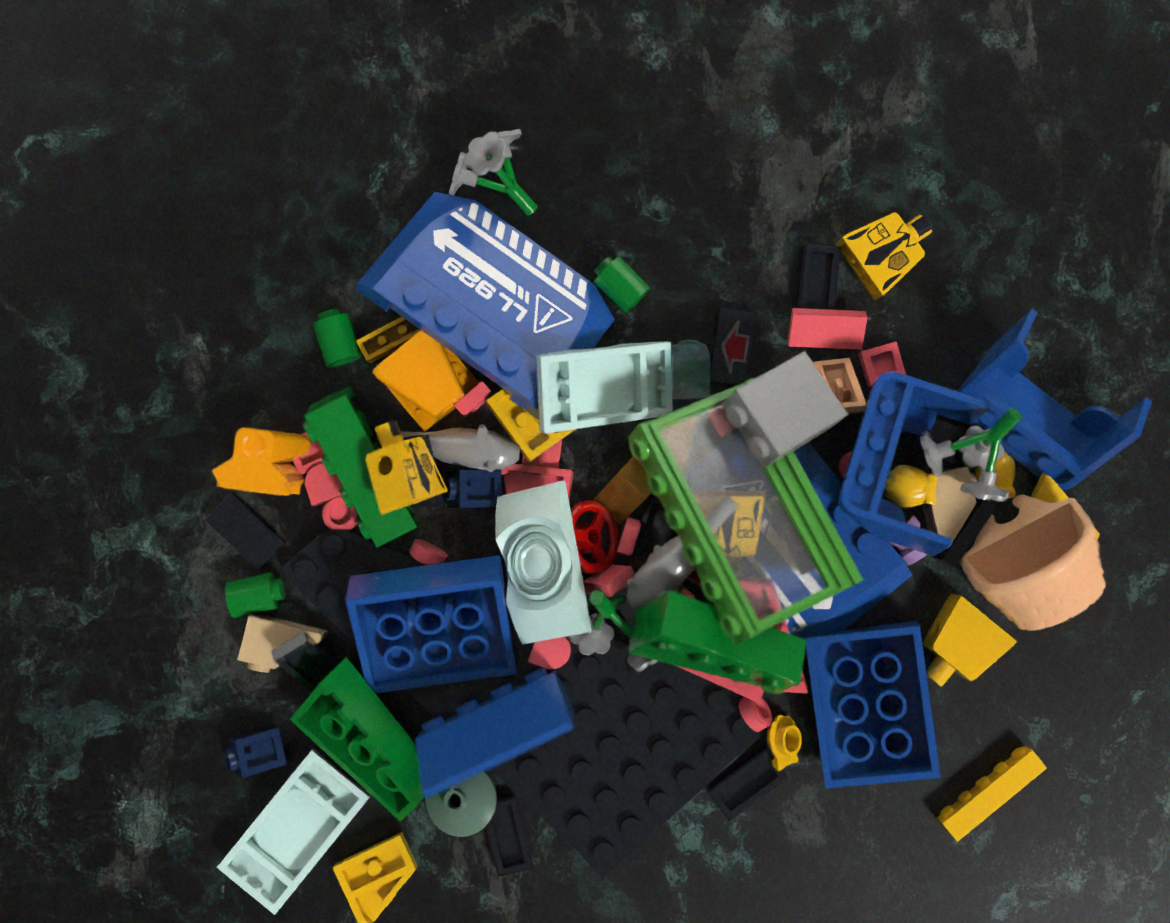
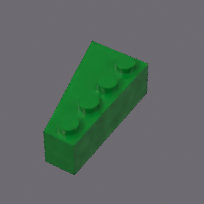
(346, 443)
(691, 636)
(363, 738)

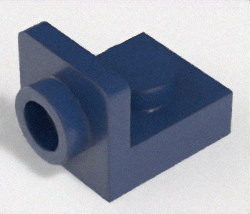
(472, 488)
(255, 753)

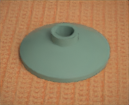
(476, 806)

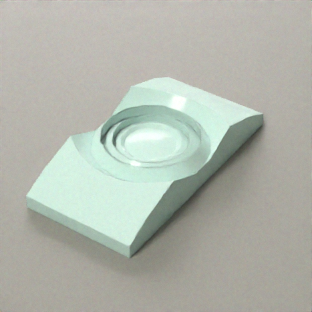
(604, 385)
(541, 563)
(293, 831)

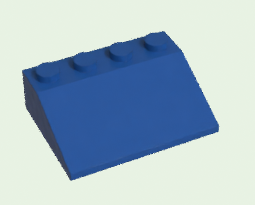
(432, 624)
(872, 705)
(492, 730)

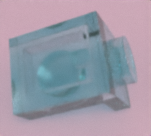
(690, 370)

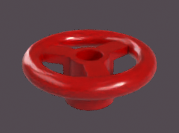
(589, 536)

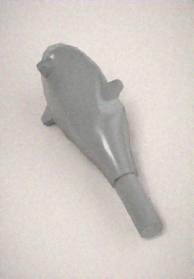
(472, 448)
(662, 572)

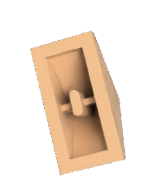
(843, 382)

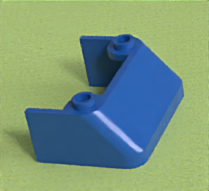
(897, 406)
(1048, 434)

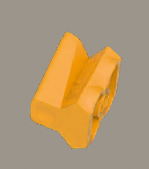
(425, 379)
(262, 462)

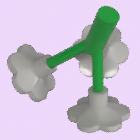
(490, 154)
(979, 449)
(602, 633)

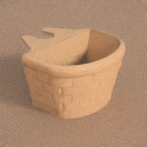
(1038, 564)

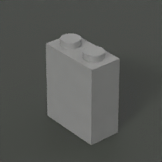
(783, 409)

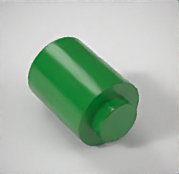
(620, 283)
(336, 338)
(254, 594)

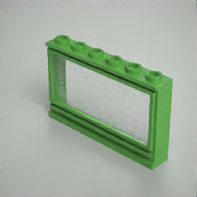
(743, 527)

